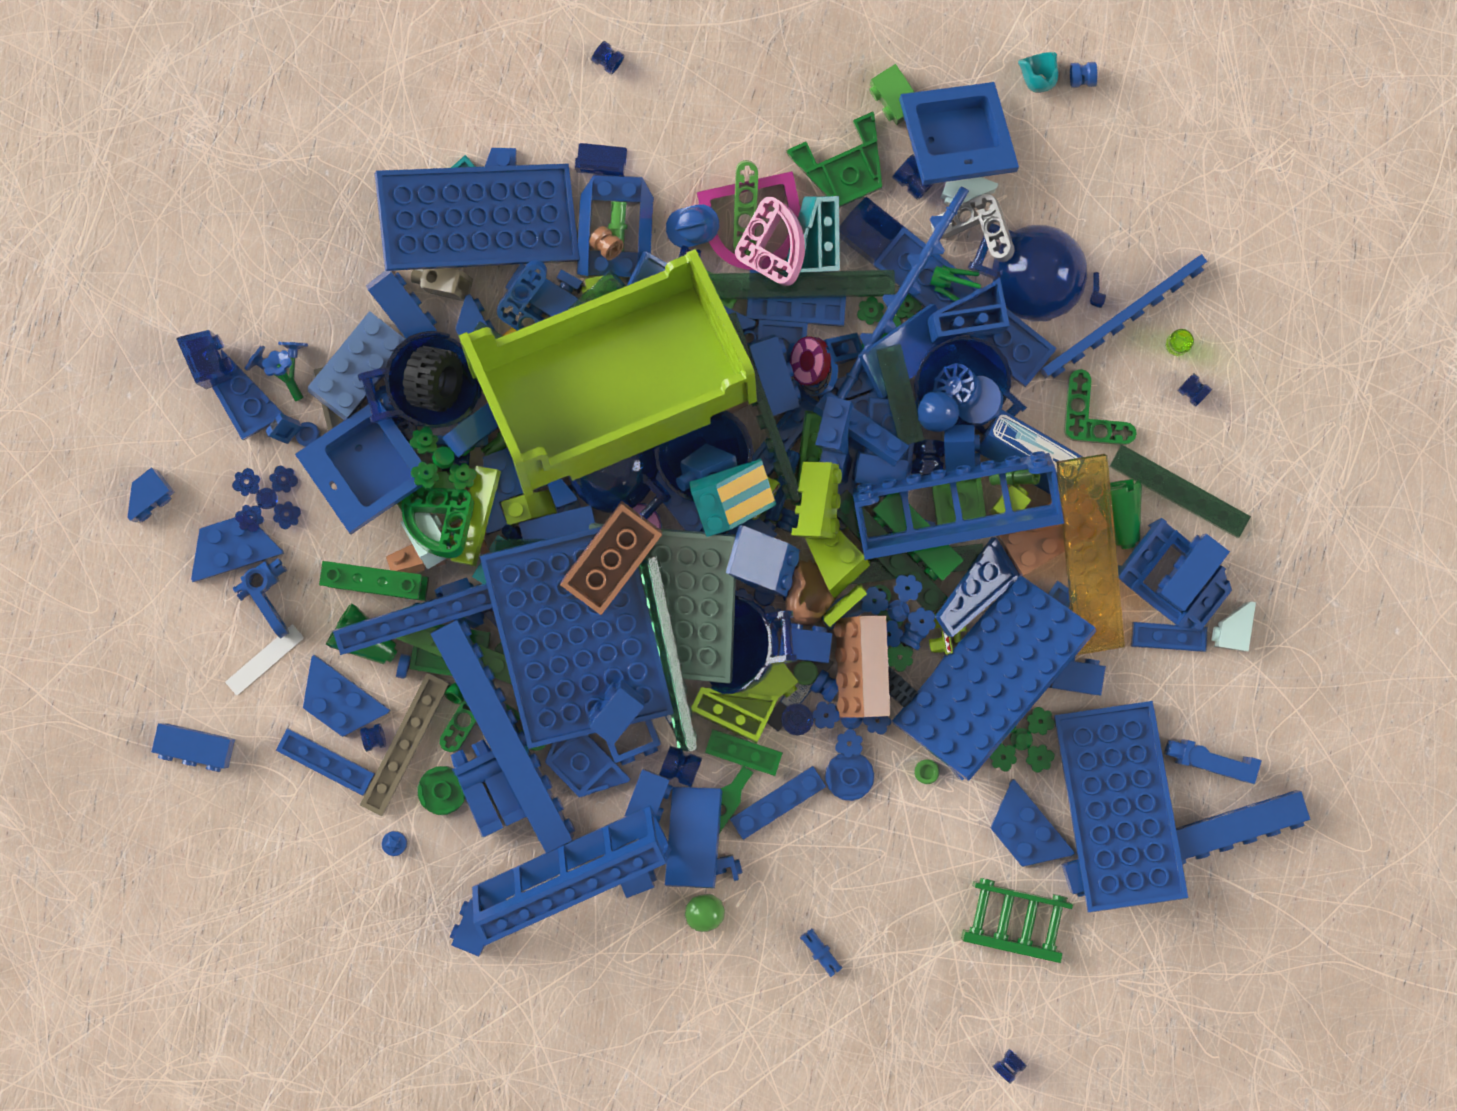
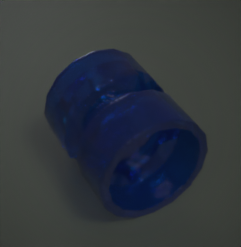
(909, 176)
(927, 456)
(797, 719)
(680, 766)

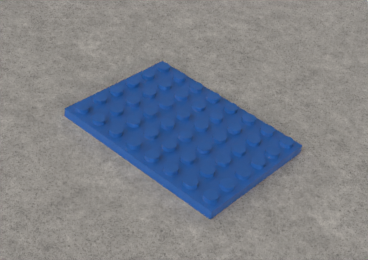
(561, 648)

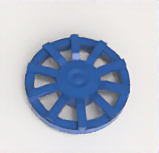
(955, 385)

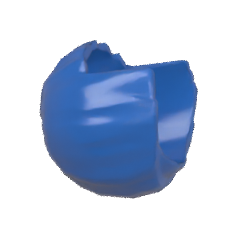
(938, 411)

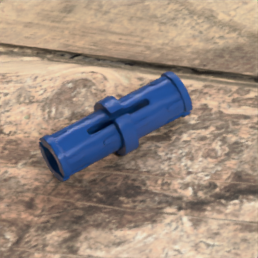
(821, 952)

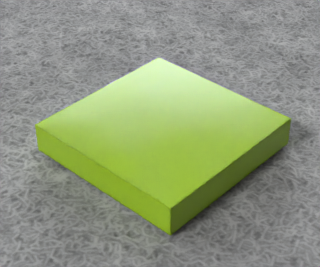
(844, 604)

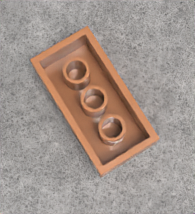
(1033, 547)
(611, 558)
(862, 666)

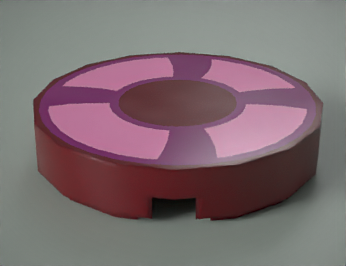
(810, 360)

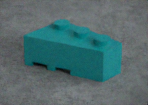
(821, 233)

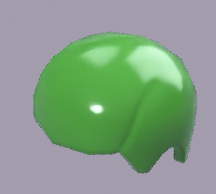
(704, 912)

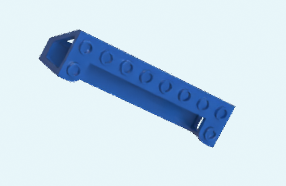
(961, 529)
(505, 917)

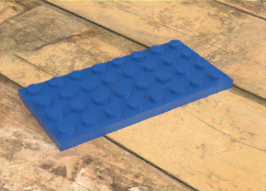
(476, 216)
(994, 677)
(1120, 807)

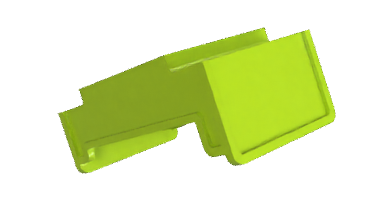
(612, 374)

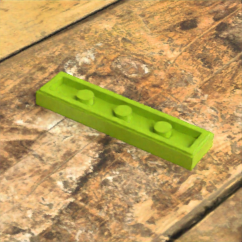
(483, 494)

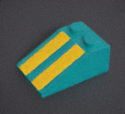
(732, 496)

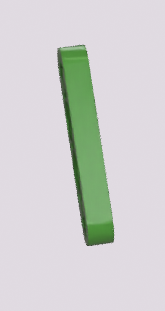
(744, 208)

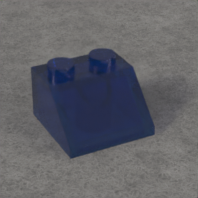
(869, 229)
(205, 358)

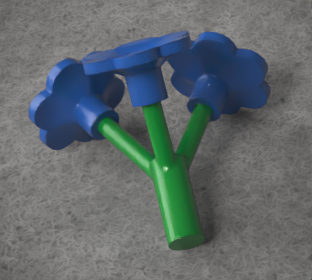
(277, 365)

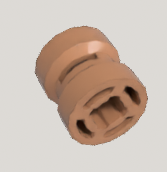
(604, 241)

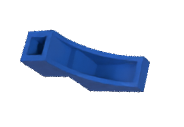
(834, 435)

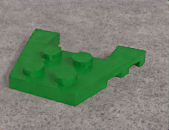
(849, 173)

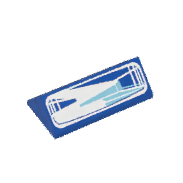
(1013, 437)

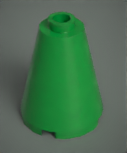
(1126, 512)
(377, 653)

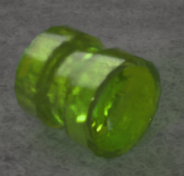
(1180, 338)

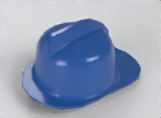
(692, 225)

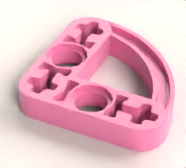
(758, 253)

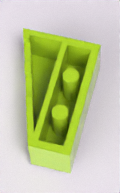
(819, 501)
(838, 561)
(739, 712)

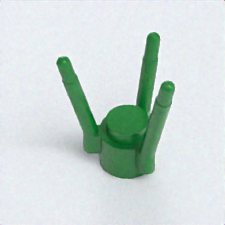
(944, 276)

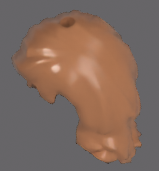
(808, 595)

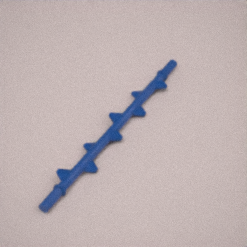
(909, 285)

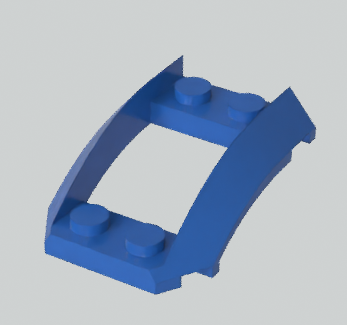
(613, 189)
(1146, 557)

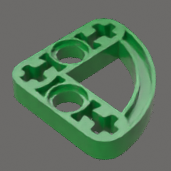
(450, 508)

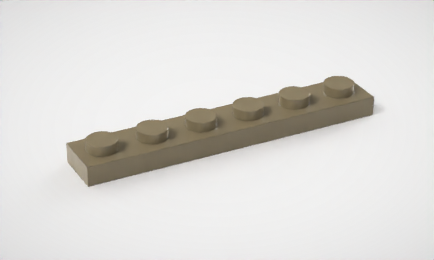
(404, 744)

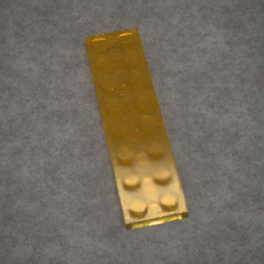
(1091, 549)

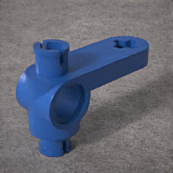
(270, 577)

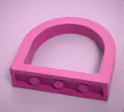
(791, 195)

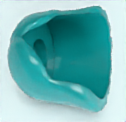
(1038, 64)

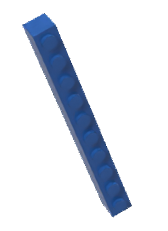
(502, 734)
(1225, 830)

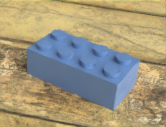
(362, 351)

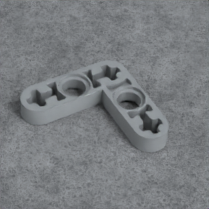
(984, 218)

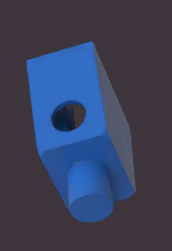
(702, 463)

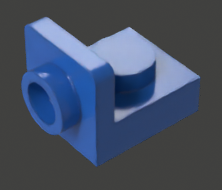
(729, 861)

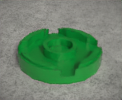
(440, 791)

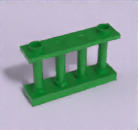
(374, 580)
(1000, 938)

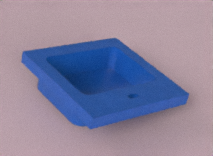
(958, 133)
(365, 463)

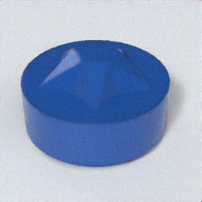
(394, 843)

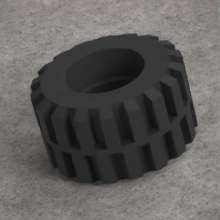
(433, 378)

